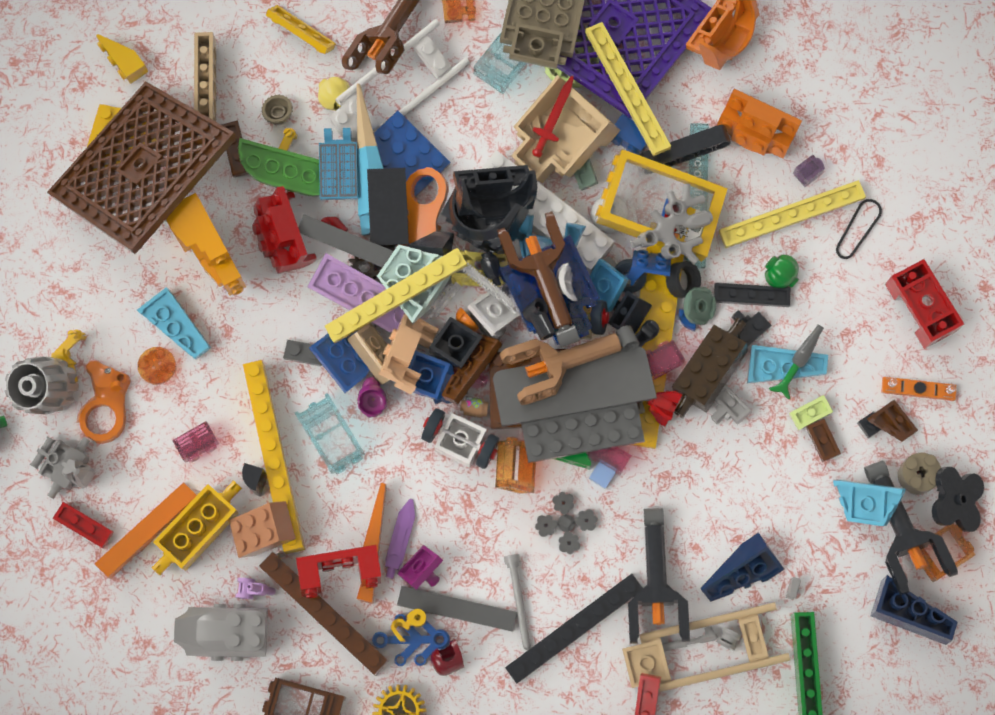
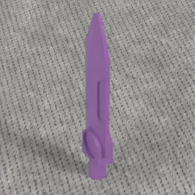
(400, 538)

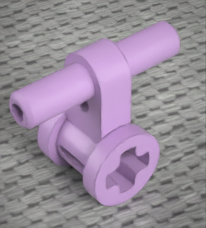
(248, 588)

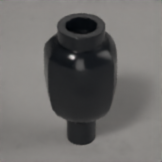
(490, 266)

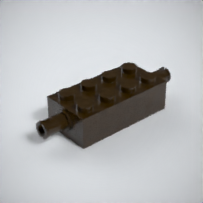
(710, 368)

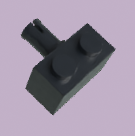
(629, 312)

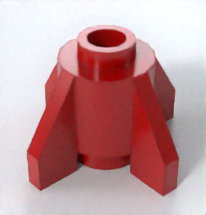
(664, 406)

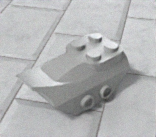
(222, 632)

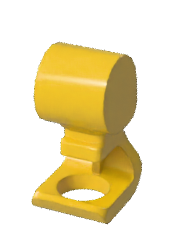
(415, 618)

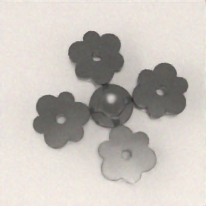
(566, 523)

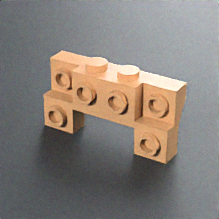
(401, 350)

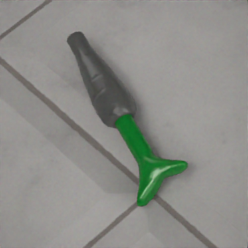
(799, 360)

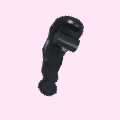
(648, 332)

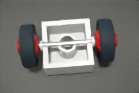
(460, 439)

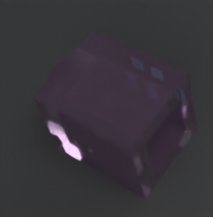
(809, 170)

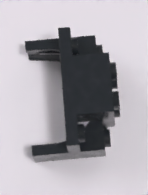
(483, 232)

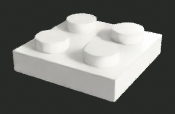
(492, 313)

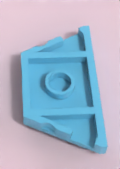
(868, 502)

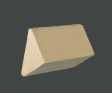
(370, 348)

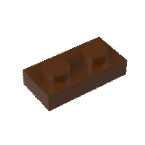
(823, 440)

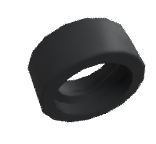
(673, 282)

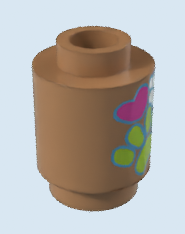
(474, 407)

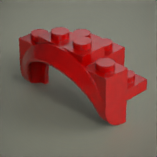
(278, 229)

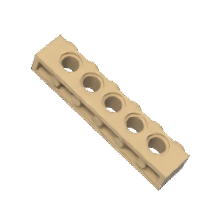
(205, 74)

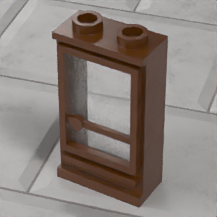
(298, 699)

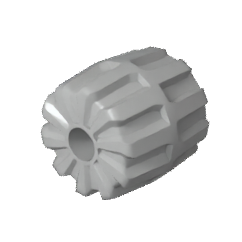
(41, 385)

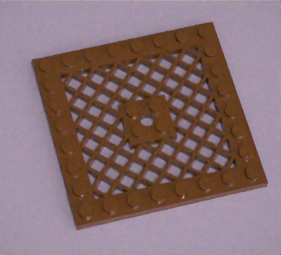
(134, 234)

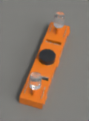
(918, 388)

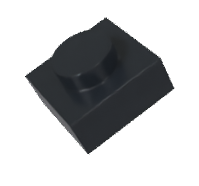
(868, 428)

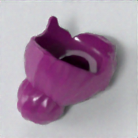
(369, 390)

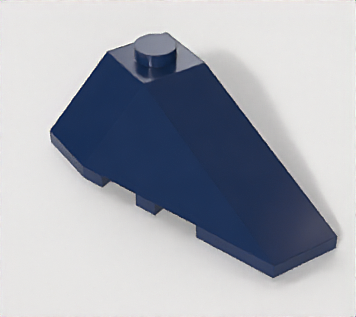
(747, 565)

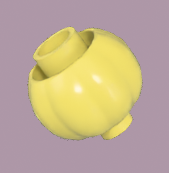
(330, 90)

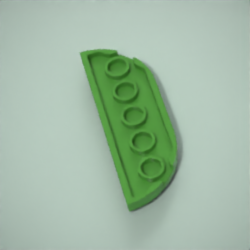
(280, 168)

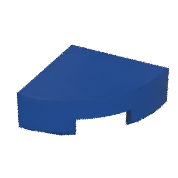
(690, 326)

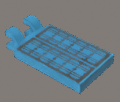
(338, 167)

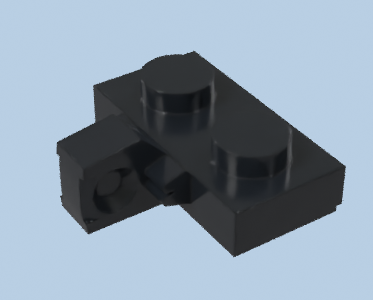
(755, 326)

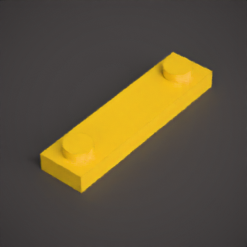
(300, 29)

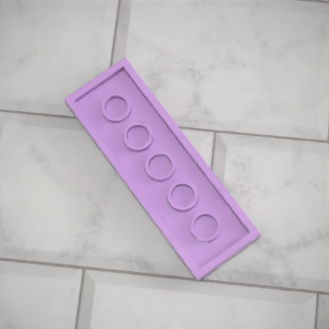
(350, 289)

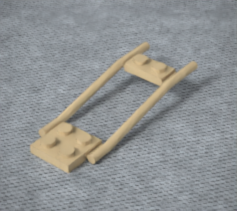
(651, 659)

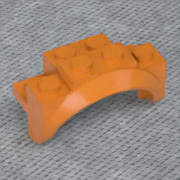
(722, 34)
(758, 125)

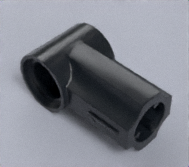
(536, 314)

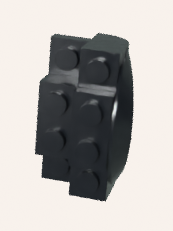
(492, 191)

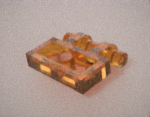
(453, 11)

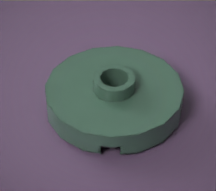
(699, 305)

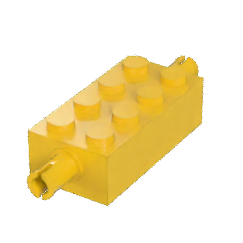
(196, 527)

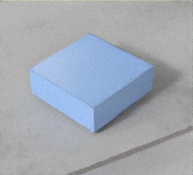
(602, 475)

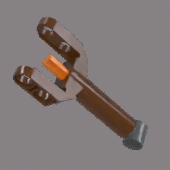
(381, 39)
(541, 266)

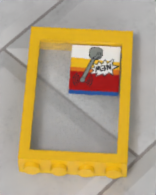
(641, 186)

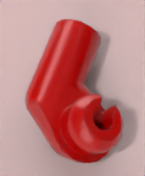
(336, 222)

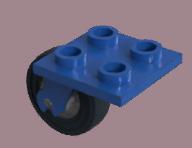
(638, 267)

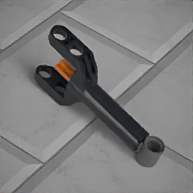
(907, 538)
(657, 591)

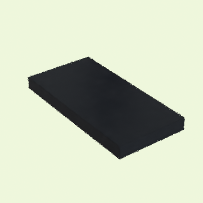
(388, 206)

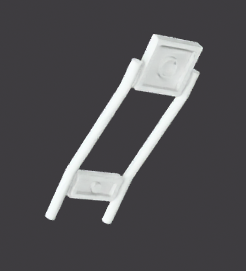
(431, 56)

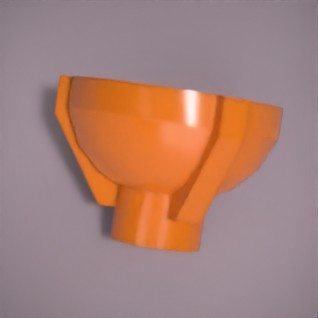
(465, 319)

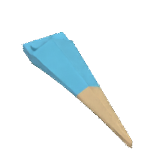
(367, 159)

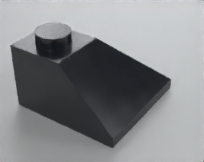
(454, 343)

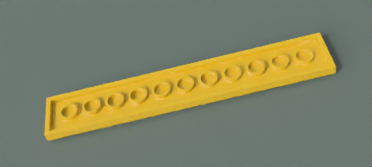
(663, 313)

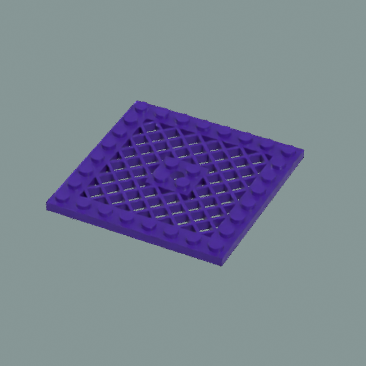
(628, 21)

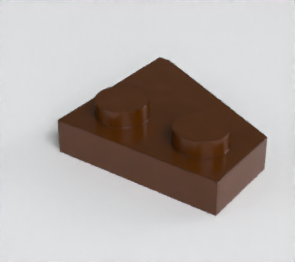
(893, 421)

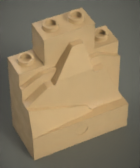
(579, 130)

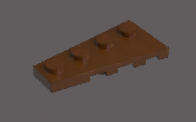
(464, 378)

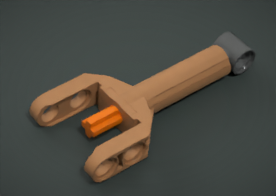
(557, 362)

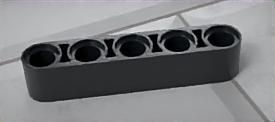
(692, 146)

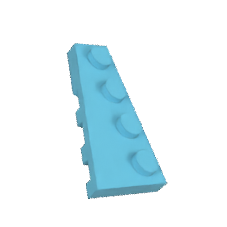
(173, 321)
(774, 363)

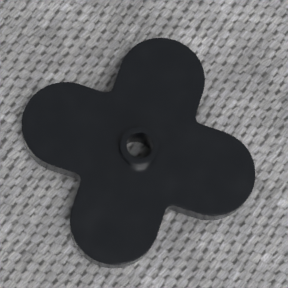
(957, 499)

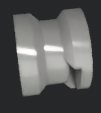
(730, 637)

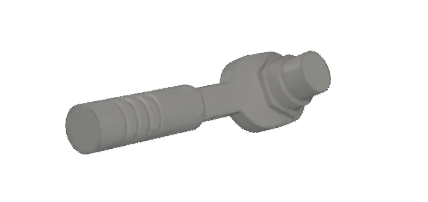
(708, 637)

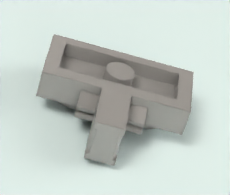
(730, 407)

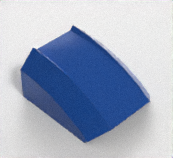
(433, 376)

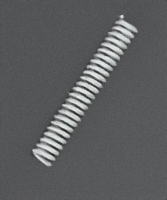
(488, 285)

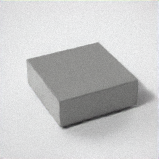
(793, 588)

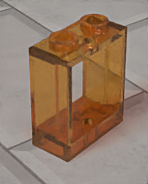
(506, 467)
(931, 569)

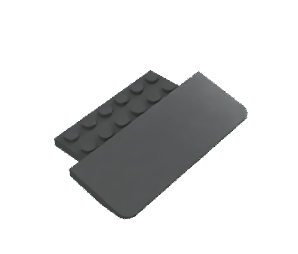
(588, 413)

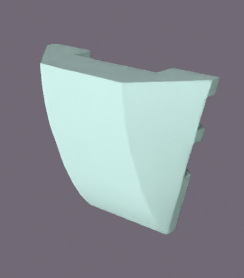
(404, 263)

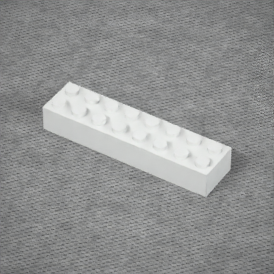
(593, 243)

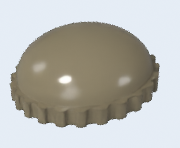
(277, 109)

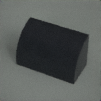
(254, 478)

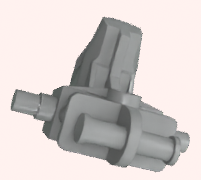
(64, 465)

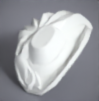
(565, 281)

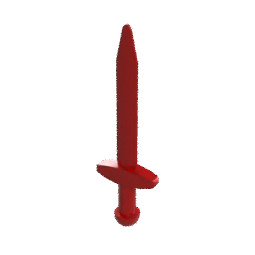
(546, 133)

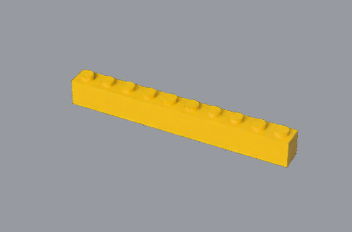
(272, 447)

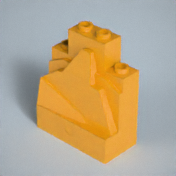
(196, 232)

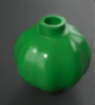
(782, 271)

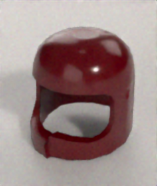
(448, 659)

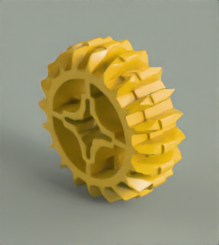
(403, 694)

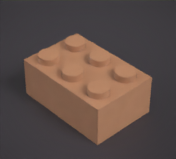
(262, 529)

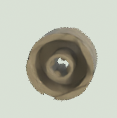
(916, 483)

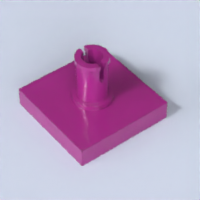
(421, 568)

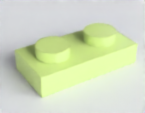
(811, 412)

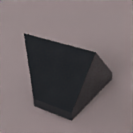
(435, 243)

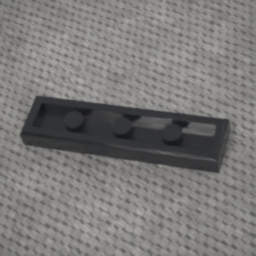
(752, 295)

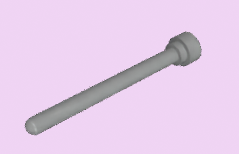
(512, 562)

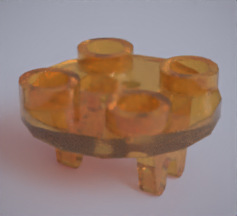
(162, 372)

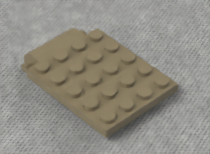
(541, 30)

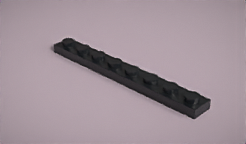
(574, 628)

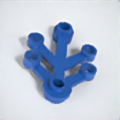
(415, 640)

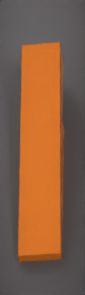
(145, 531)
(373, 537)

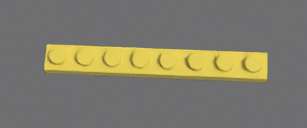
(628, 89)
(792, 214)
(396, 295)

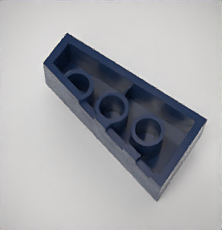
(912, 613)

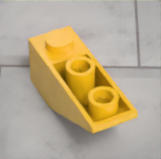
(126, 59)

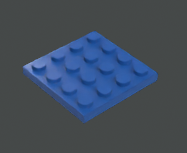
(408, 148)

